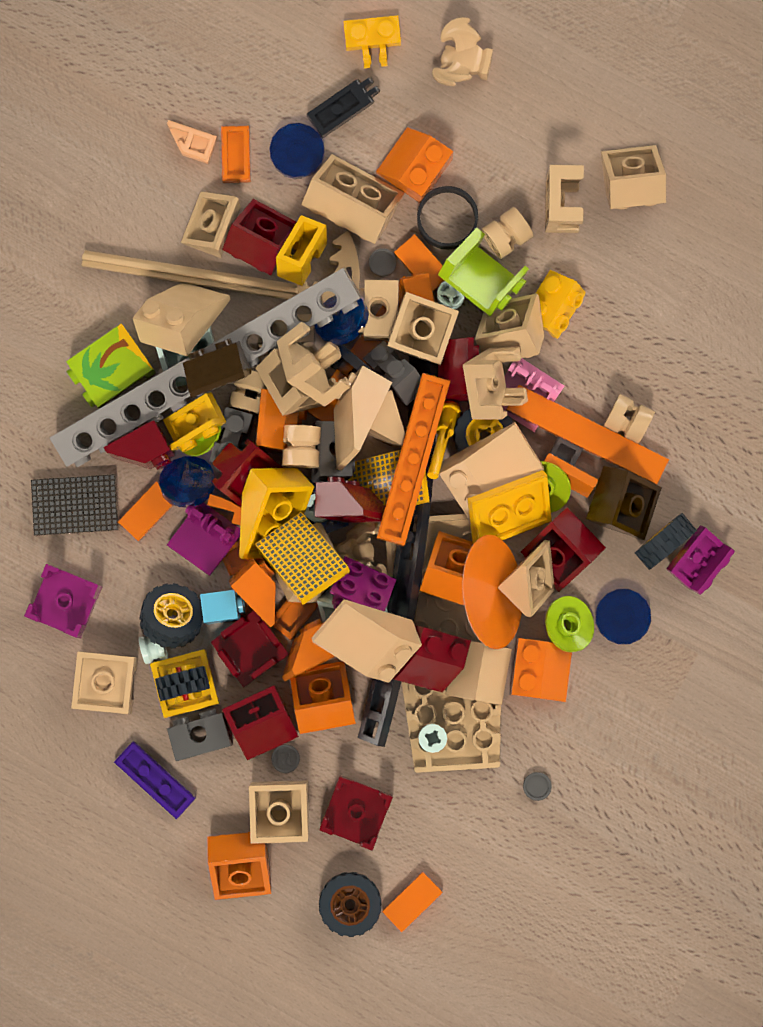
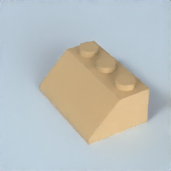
(352, 198)

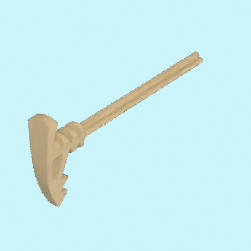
(346, 258)

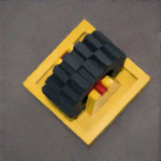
(184, 683)

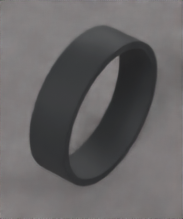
(446, 189)

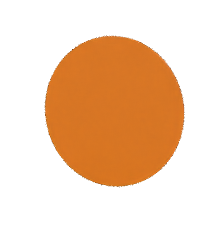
(487, 608)

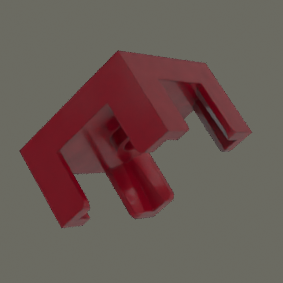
(356, 812)

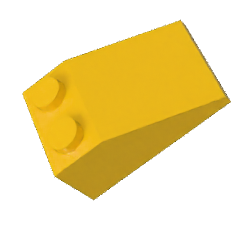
(268, 502)

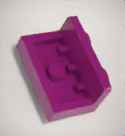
(700, 560)

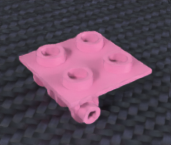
(532, 378)

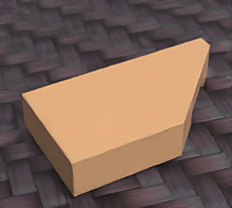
(193, 142)

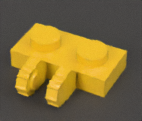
(372, 33)

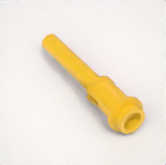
(445, 429)

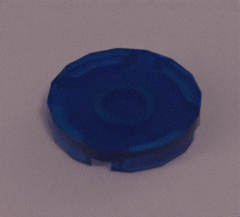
(297, 150)
(344, 326)
(187, 481)
(623, 616)

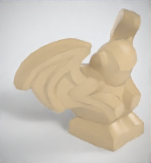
(464, 58)
(359, 546)

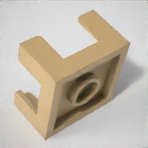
(558, 181)
(307, 370)
(487, 383)
(285, 395)
(103, 683)

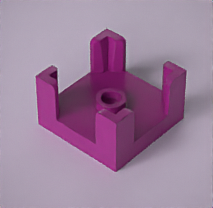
(64, 601)

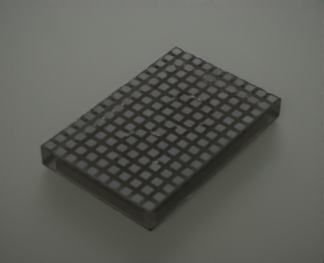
(74, 505)

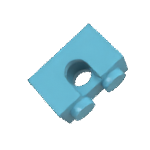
(222, 607)

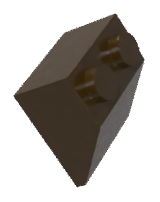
(215, 368)
(624, 502)

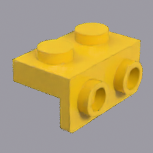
(558, 301)
(193, 422)

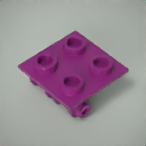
(204, 537)
(363, 586)

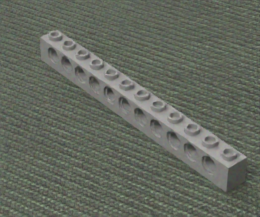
(68, 440)

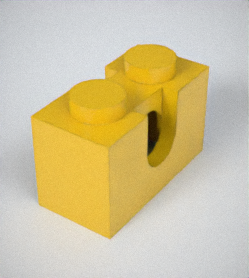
(309, 241)

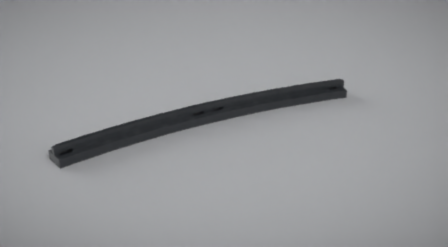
(403, 599)

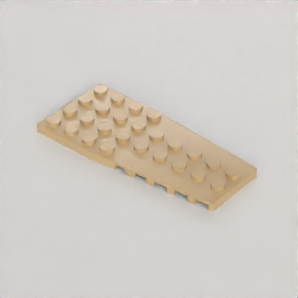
(469, 724)

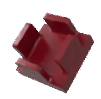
(236, 467)
(249, 648)

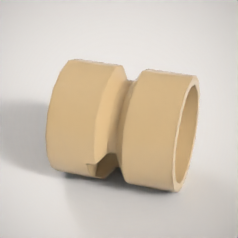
(507, 232)
(252, 384)
(639, 418)
(301, 446)

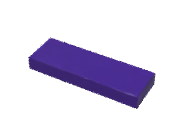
(155, 780)

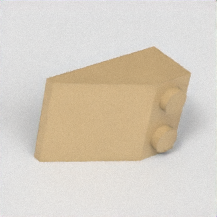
(178, 317)
(356, 413)
(489, 464)
(368, 639)

